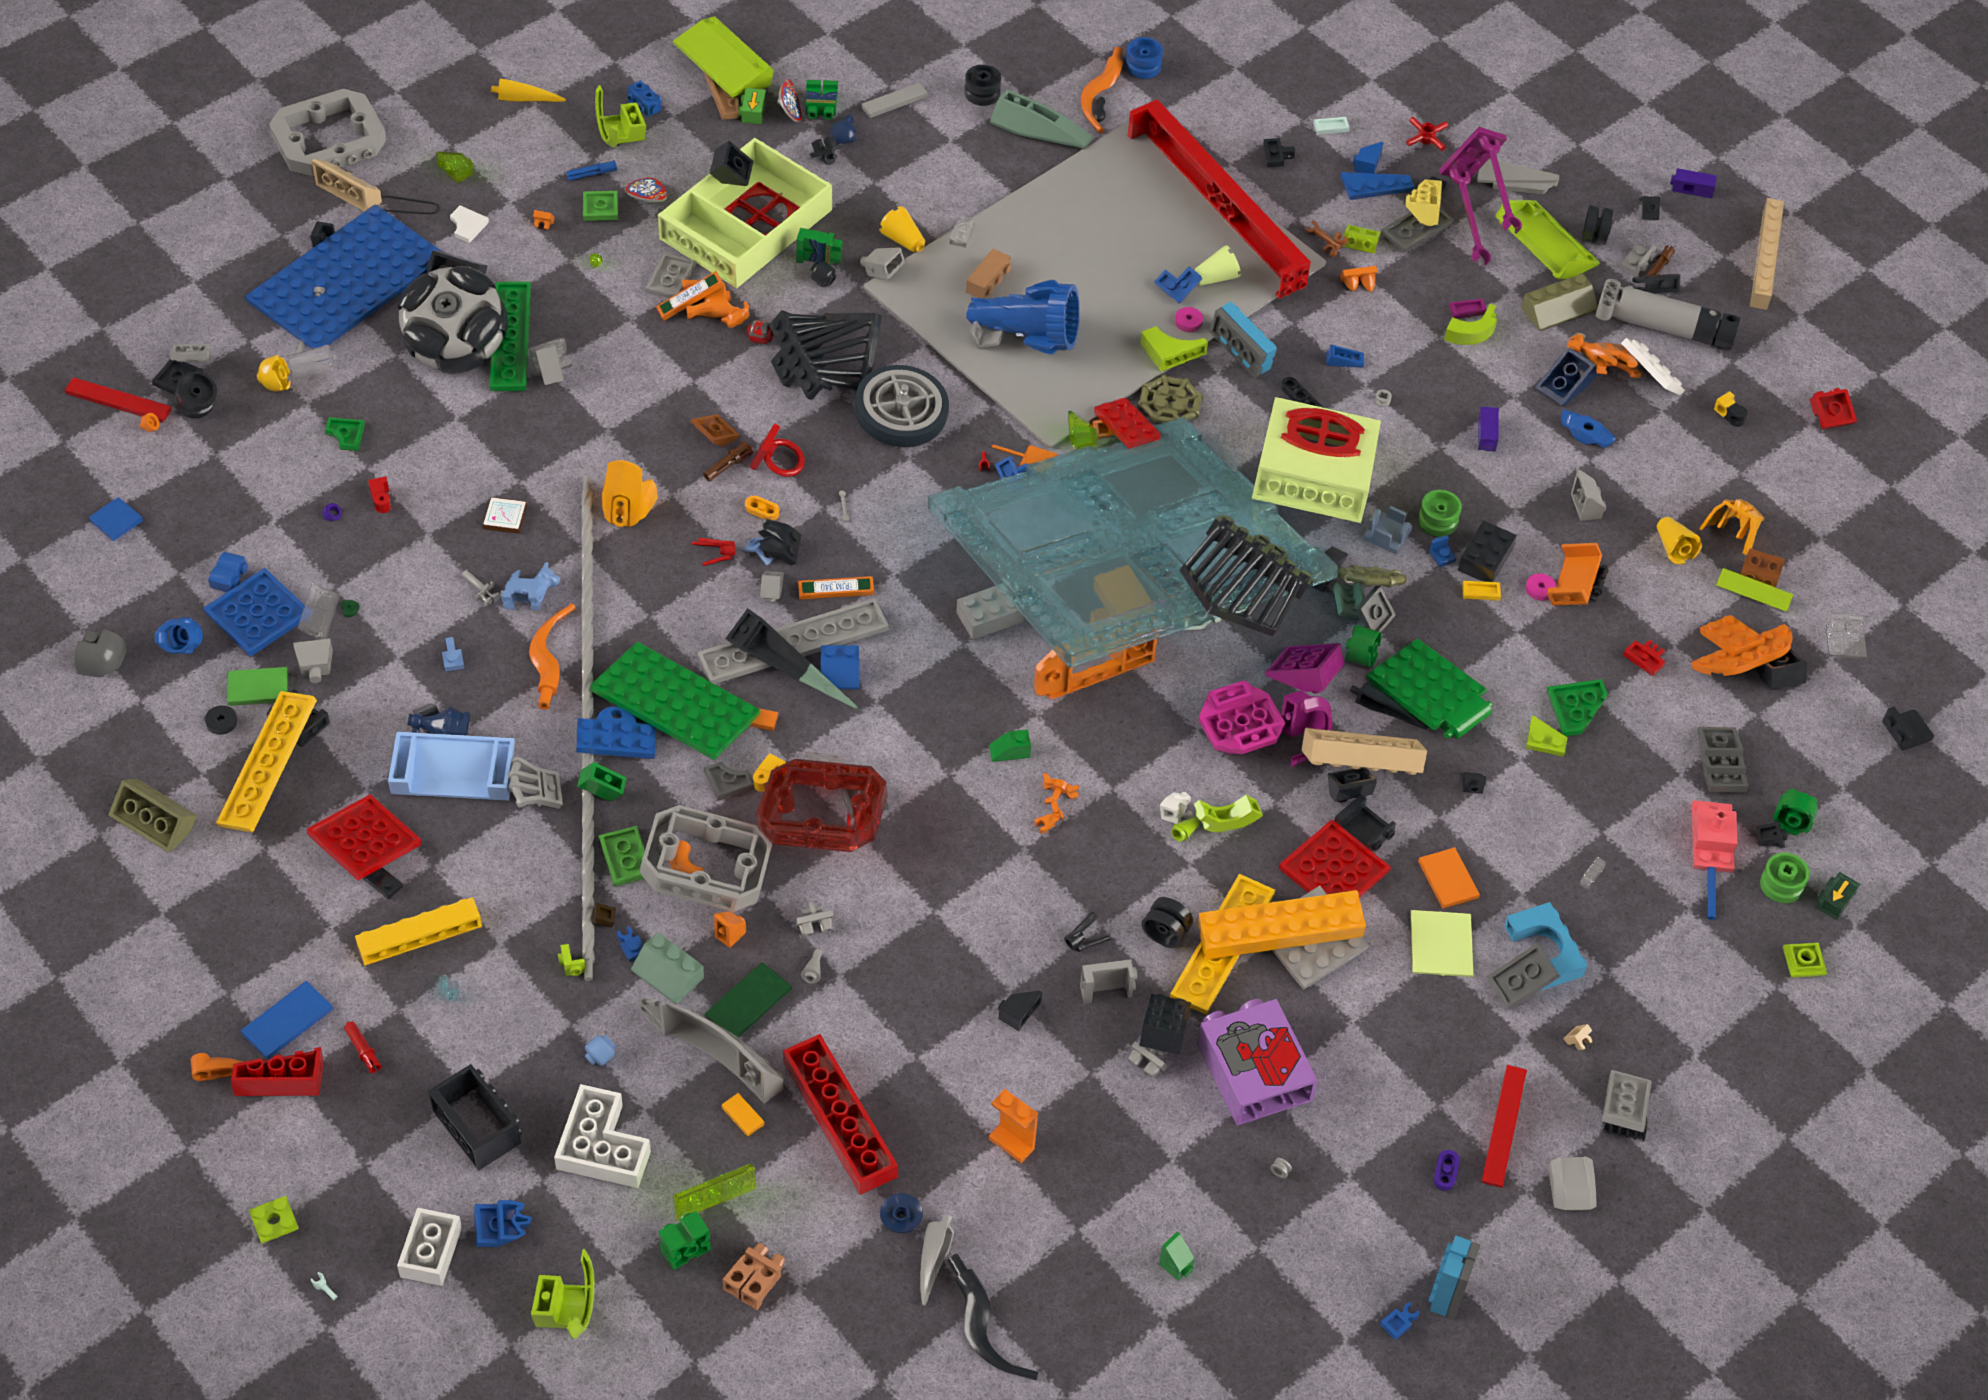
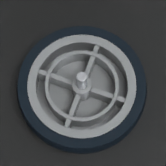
(901, 405)

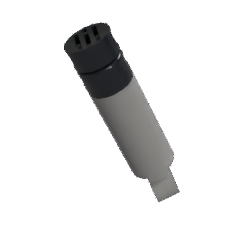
(1667, 315)

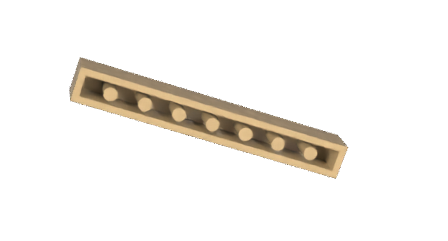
(1767, 254)

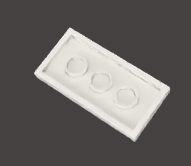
(1652, 365)

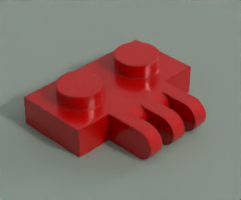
(1645, 656)

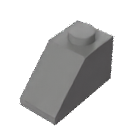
(771, 585)

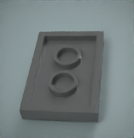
(1523, 976)

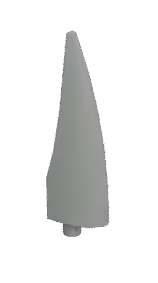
(935, 1249)

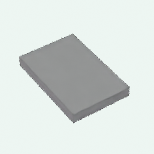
(668, 275)

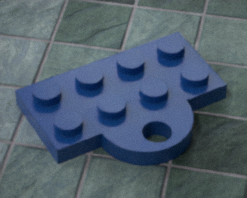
(615, 735)

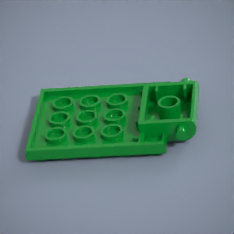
(1432, 689)

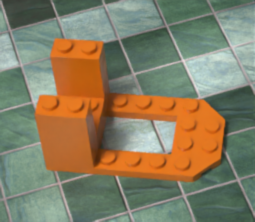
(1056, 678)

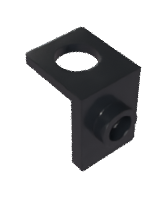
(1650, 207)
(1473, 782)

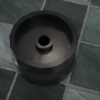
(982, 85)
(1600, 225)
(195, 394)
(1167, 922)

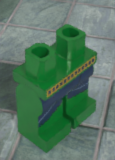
(821, 104)
(817, 247)

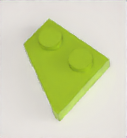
(1545, 738)

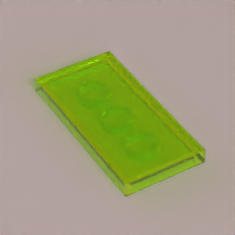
(715, 1191)

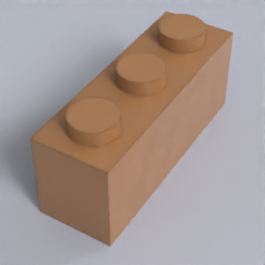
(988, 274)

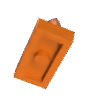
(1365, 274)

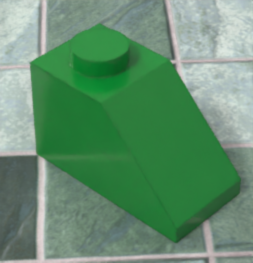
(1011, 746)
(1177, 1257)

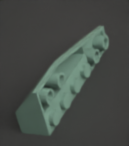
(1037, 121)

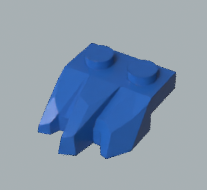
(499, 1223)

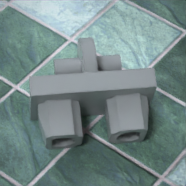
(805, 923)
(1155, 1064)

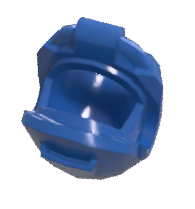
(183, 634)

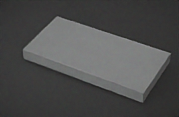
(1626, 1101)

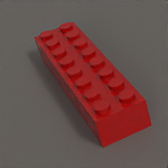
(840, 1114)

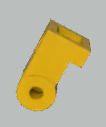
(763, 772)

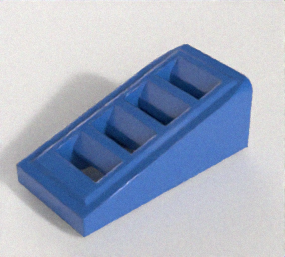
(1339, 357)

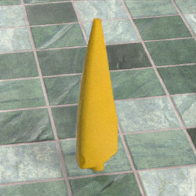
(516, 91)

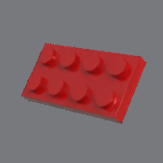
(1127, 423)

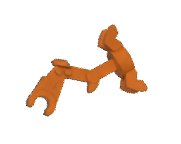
(1059, 787)

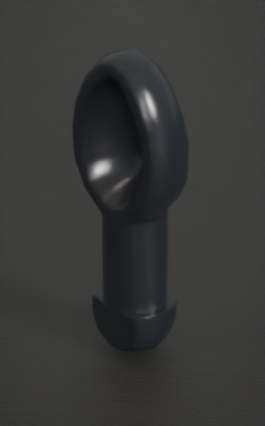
(1099, 112)

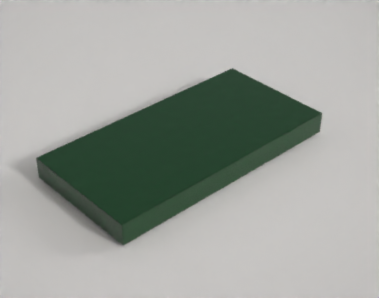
(748, 1000)

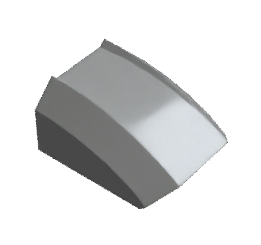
(1573, 1183)

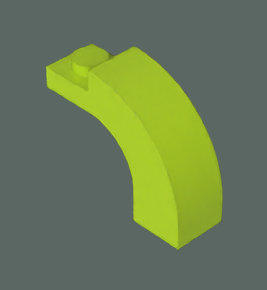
(1472, 332)
(1228, 817)

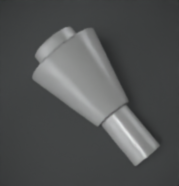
(811, 972)

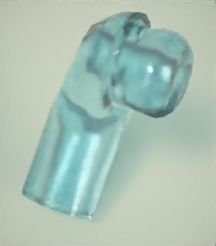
(445, 991)

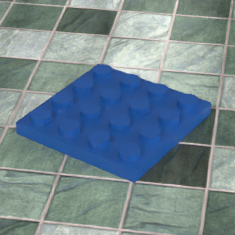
(256, 612)

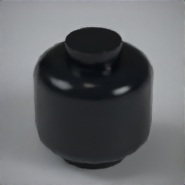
(823, 273)

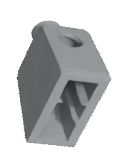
(883, 262)
(314, 658)

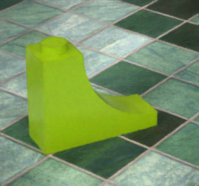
(1169, 351)

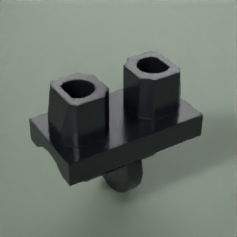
(827, 151)

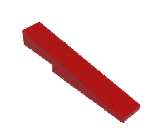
(1504, 1126)

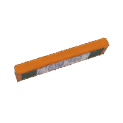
(690, 295)
(836, 587)

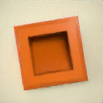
(1102, 429)

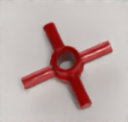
(1427, 133)

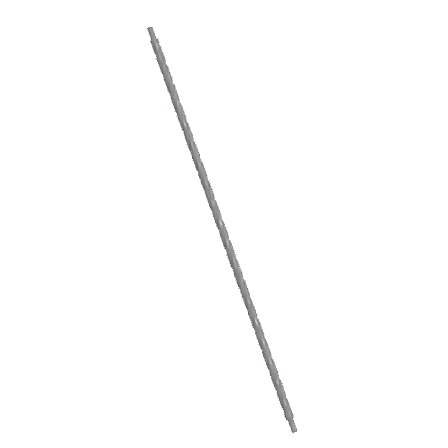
(587, 713)

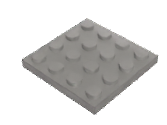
(1315, 961)

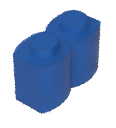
(227, 572)

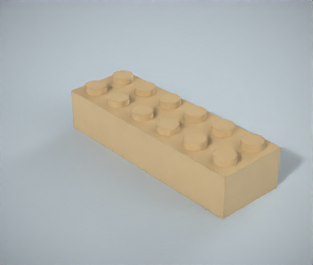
(1364, 751)

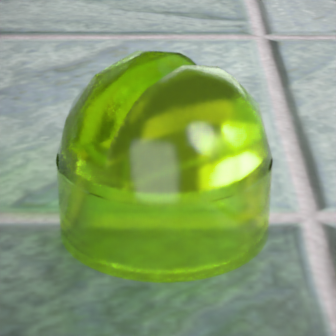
(595, 260)

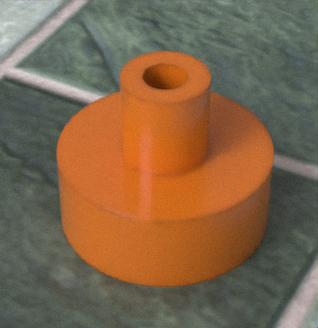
(149, 422)

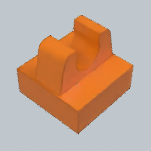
(543, 217)

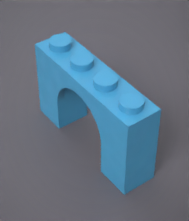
(1545, 921)

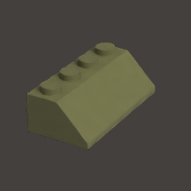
(1560, 302)
(151, 814)

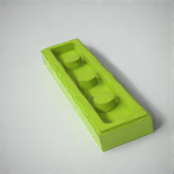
(1754, 589)

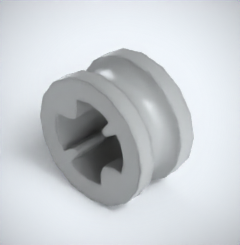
(1385, 400)
(1281, 1168)

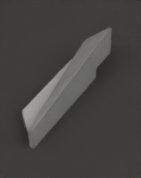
(1518, 178)

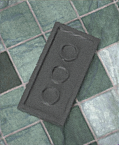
(1409, 232)

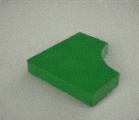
(346, 431)

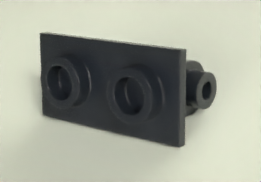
(1599, 582)

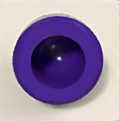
(328, 516)

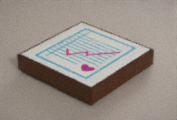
(504, 515)

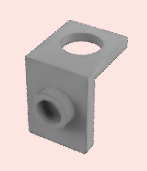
(985, 339)

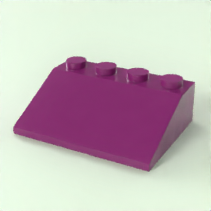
(1307, 666)

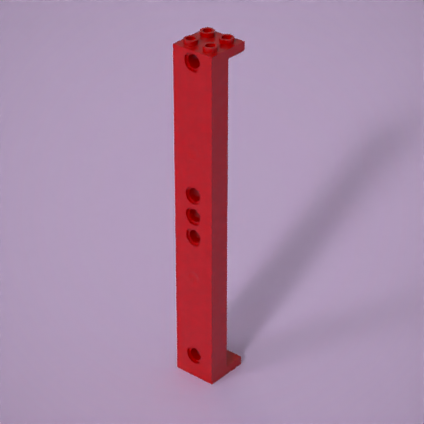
(1222, 194)

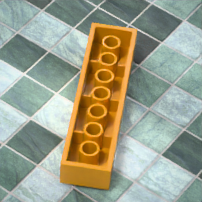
(1281, 924)

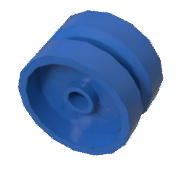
(1144, 57)

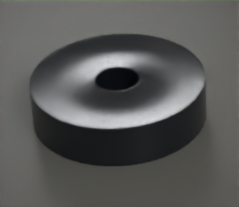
(221, 727)

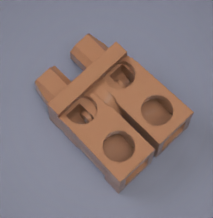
(753, 1275)

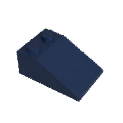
(1567, 377)

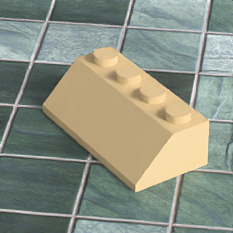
(345, 185)

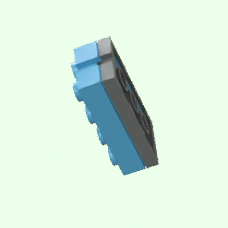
(1243, 339)
(1453, 1276)

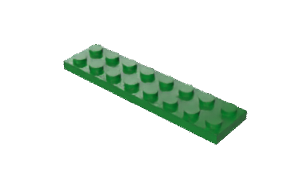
(511, 357)

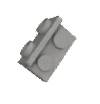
(1638, 260)
(191, 353)

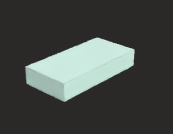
(1331, 125)

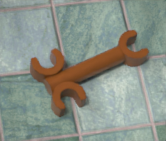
(1333, 244)

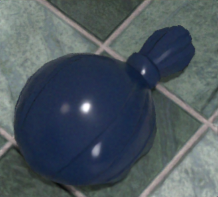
(844, 131)

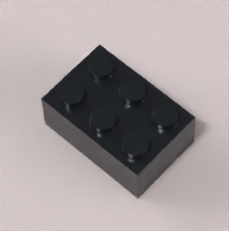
(1487, 552)
(1165, 1023)

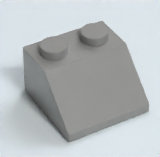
(1587, 497)

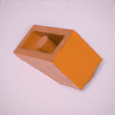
(729, 927)

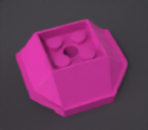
(1240, 719)

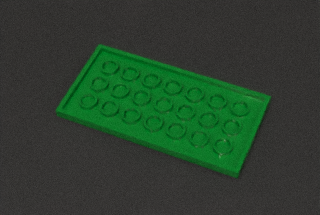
(675, 700)

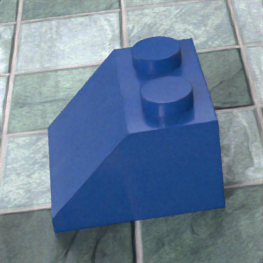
(841, 665)

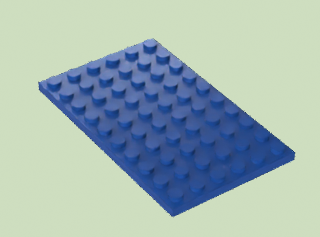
(360, 271)

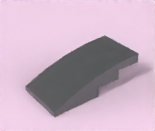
(1722, 759)

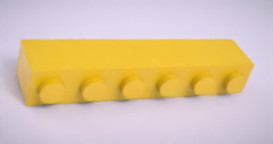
(418, 931)

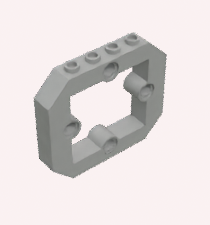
(316, 109)
(698, 886)

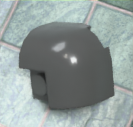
(99, 653)

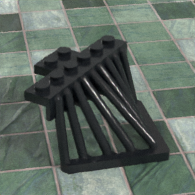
(801, 354)
(1259, 555)

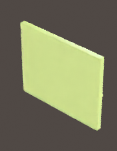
(1441, 943)

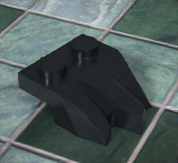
(779, 540)

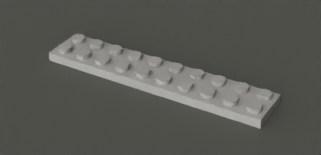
(805, 636)

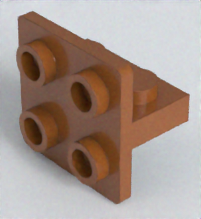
(1762, 567)

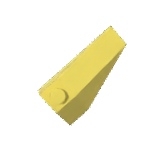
(1425, 202)

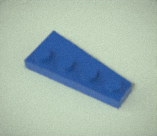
(1371, 185)

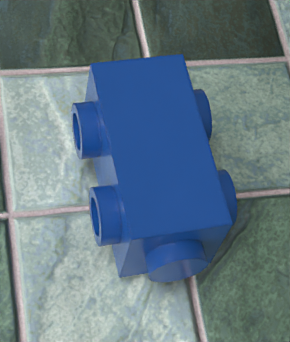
(647, 100)

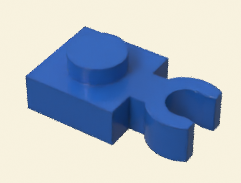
(631, 945)
(1399, 1322)

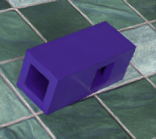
(1693, 183)
(1488, 428)

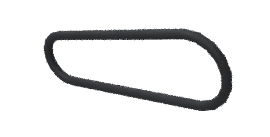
(409, 199)

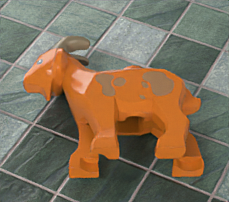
(1605, 355)

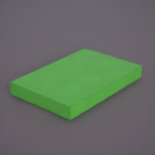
(256, 685)
(623, 854)

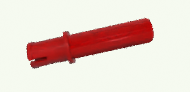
(365, 1052)

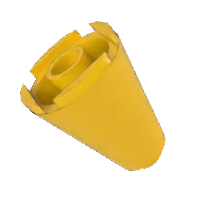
(902, 229)
(1678, 540)

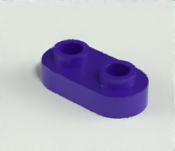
(1445, 1171)

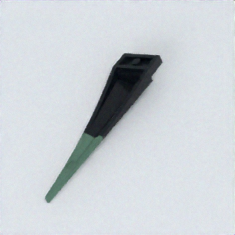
(764, 643)

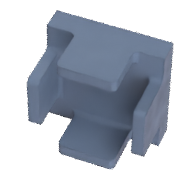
(1388, 529)

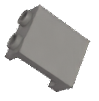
(1107, 977)

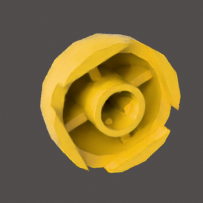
(273, 372)

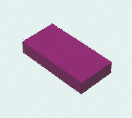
(1467, 308)

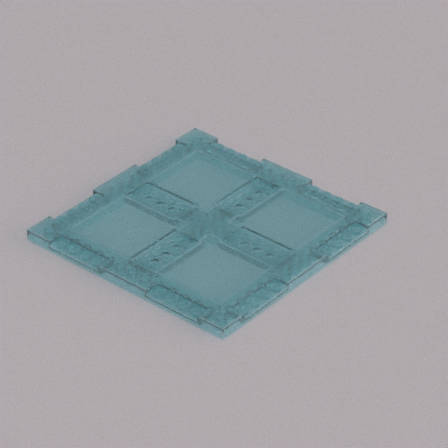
(1100, 531)

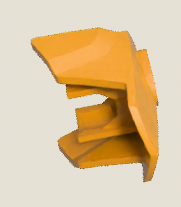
(627, 494)
(1741, 509)

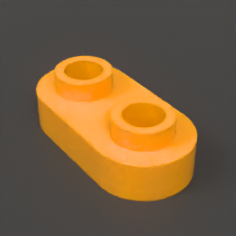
(762, 509)

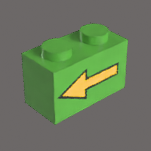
(753, 106)

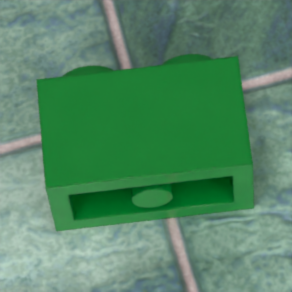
(602, 782)

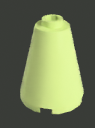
(1218, 267)

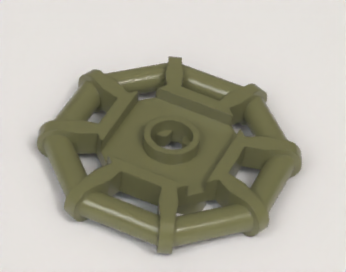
(1177, 394)
(1371, 576)

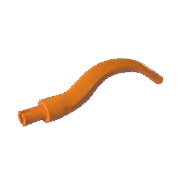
(1101, 83)
(544, 661)

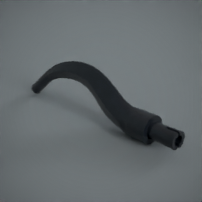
(977, 1316)

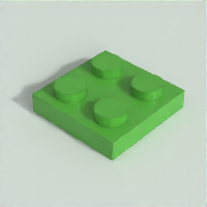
(600, 205)

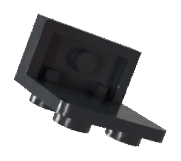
(1907, 728)

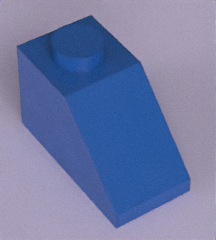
(1368, 158)

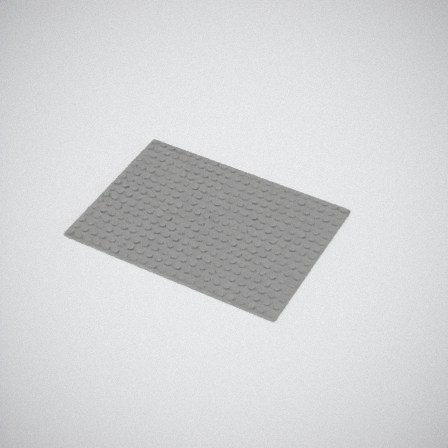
(1111, 229)

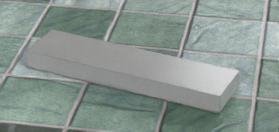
(894, 100)

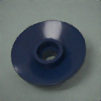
(901, 1204)

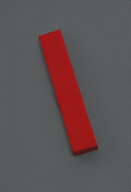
(116, 399)

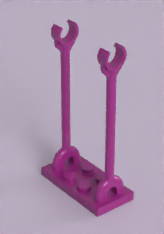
(1463, 165)

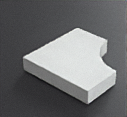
(468, 223)

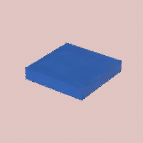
(115, 519)

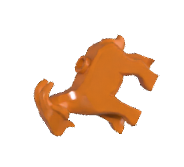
(717, 306)

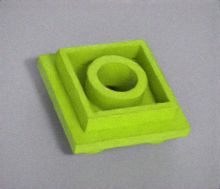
(1800, 967)
(276, 1208)

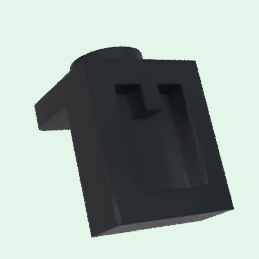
(320, 232)
(1771, 834)

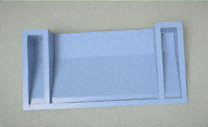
(451, 766)

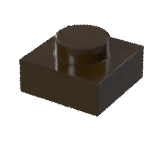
(604, 915)

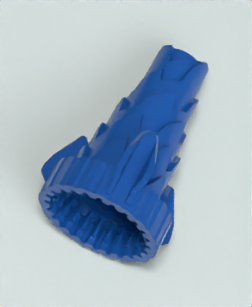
(1044, 315)

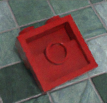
(1833, 408)

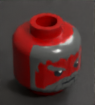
(760, 332)

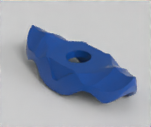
(1575, 424)

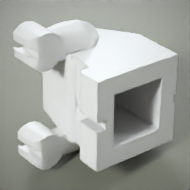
(1174, 807)

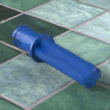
(599, 168)

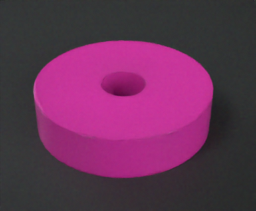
(1195, 319)
(1537, 580)

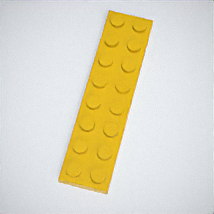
(266, 761)
(1204, 978)

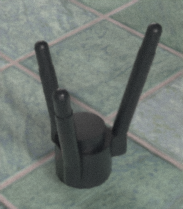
(1075, 939)

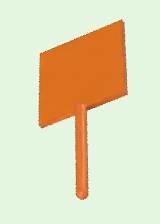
(1032, 454)

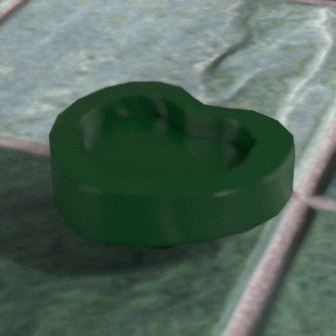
(350, 608)

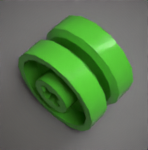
(1439, 513)
(1784, 877)

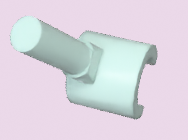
(321, 1285)

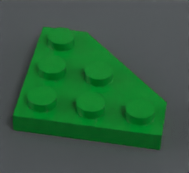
(1576, 704)

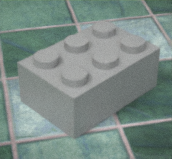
(987, 612)

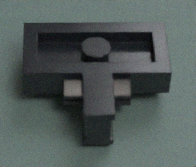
(1275, 153)

